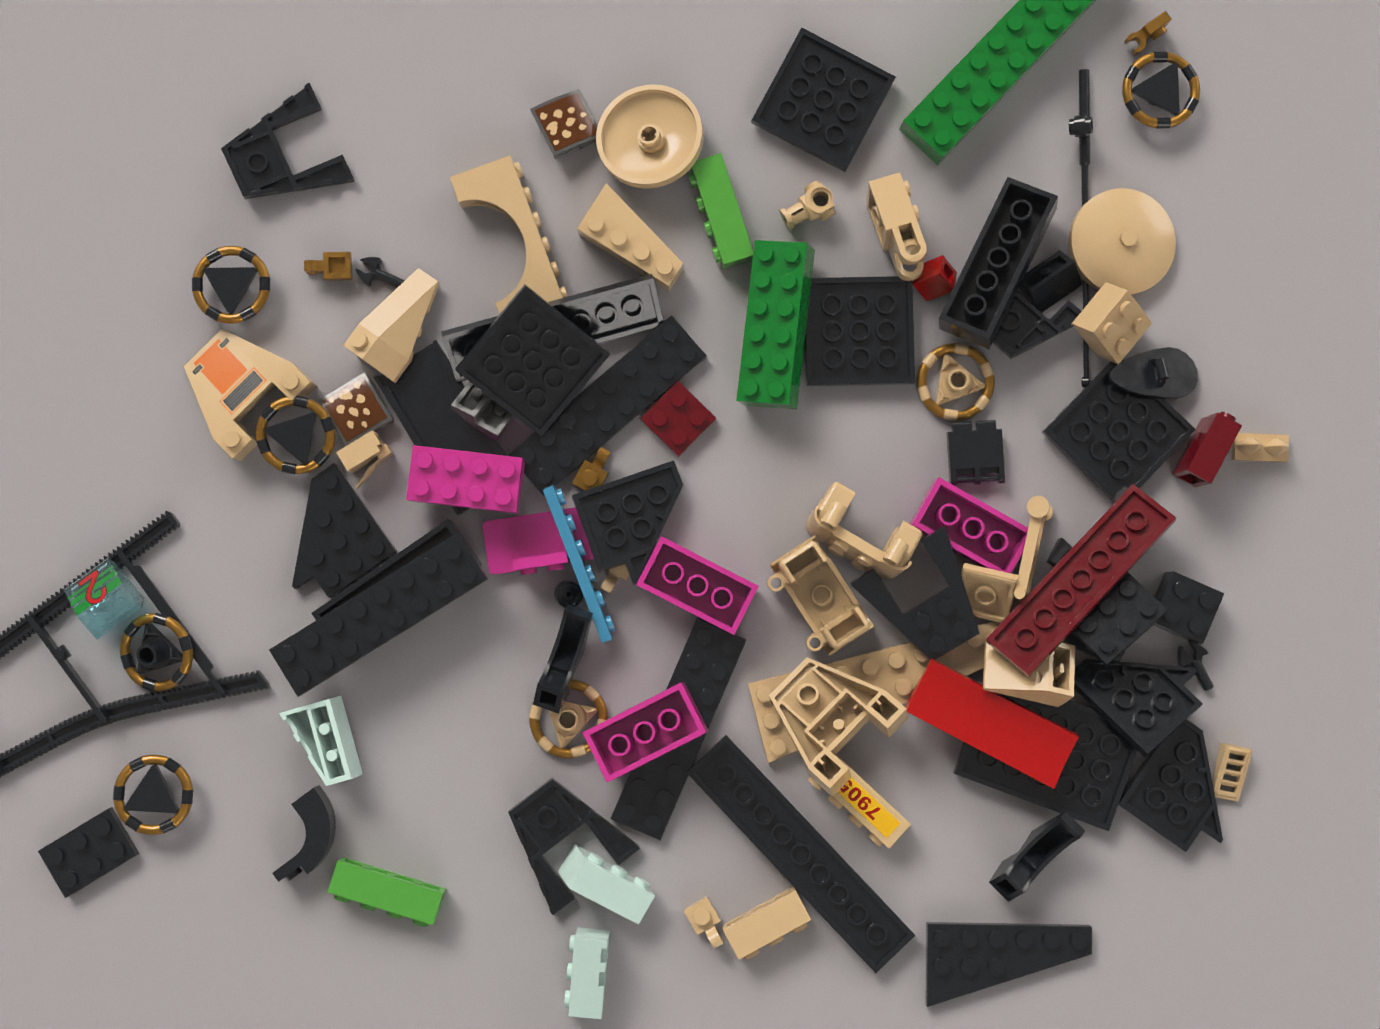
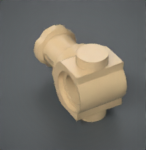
(807, 208)

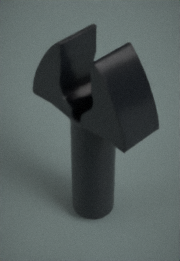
(378, 274)
(1195, 662)

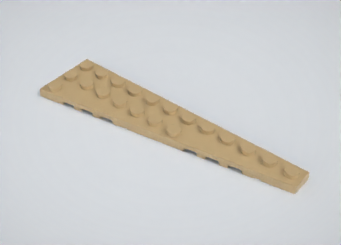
(891, 669)

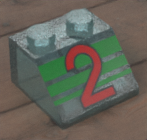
(103, 598)

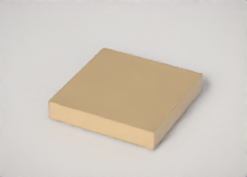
(989, 591)

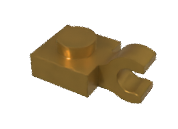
(1153, 30)
(334, 266)
(592, 474)

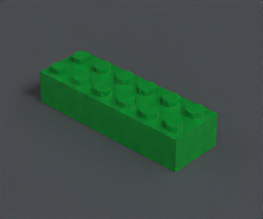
(775, 324)

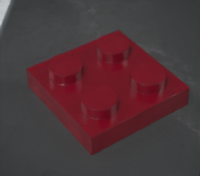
(678, 418)

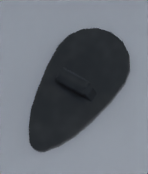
(1157, 374)

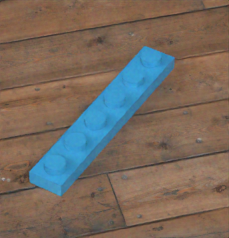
(584, 573)

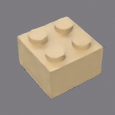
(1112, 323)

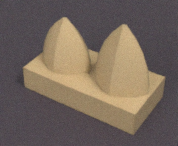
(1261, 447)

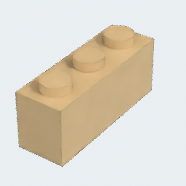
(766, 923)

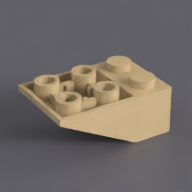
(1048, 685)

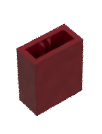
(1207, 449)

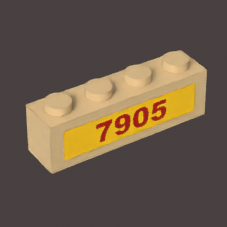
(868, 809)

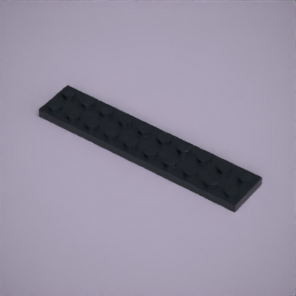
(801, 853)

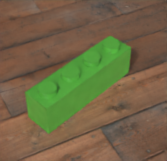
(721, 211)
(386, 891)

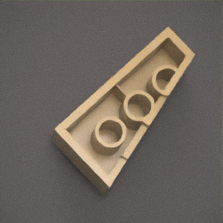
(622, 234)

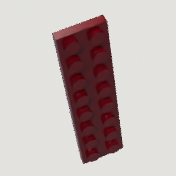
(1080, 580)

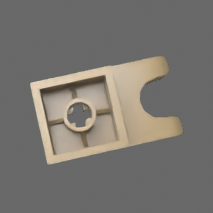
(897, 223)

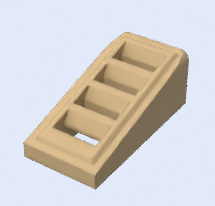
(1240, 773)

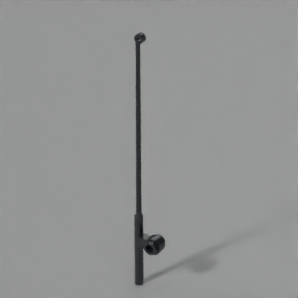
(1081, 127)

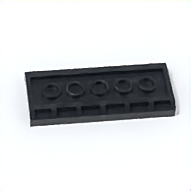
(424, 402)

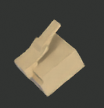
(363, 452)

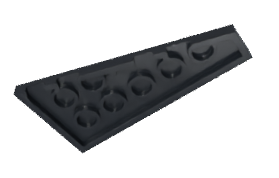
(982, 955)

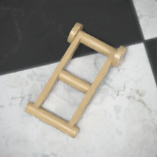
(1040, 513)

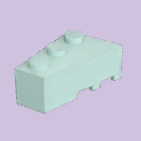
(326, 738)
(606, 884)
(587, 973)

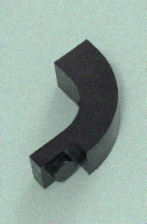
(320, 829)

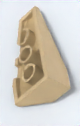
(391, 329)

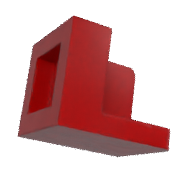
(936, 278)

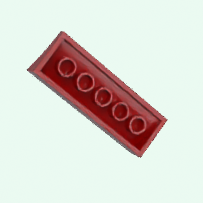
(991, 723)

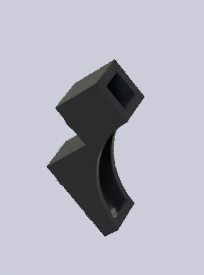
(565, 656)
(1036, 853)

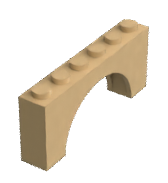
(499, 188)

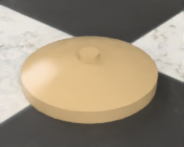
(649, 136)
(1122, 240)

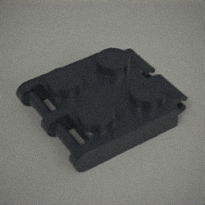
(975, 452)

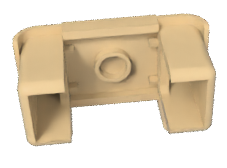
(864, 556)
(820, 596)

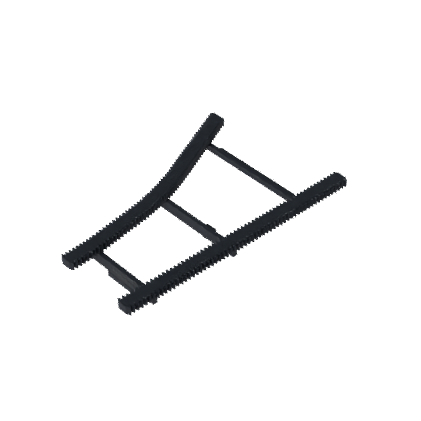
(129, 706)

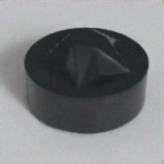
(568, 593)

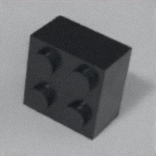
(1189, 606)

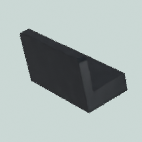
(1051, 281)

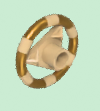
(955, 381)
(569, 722)

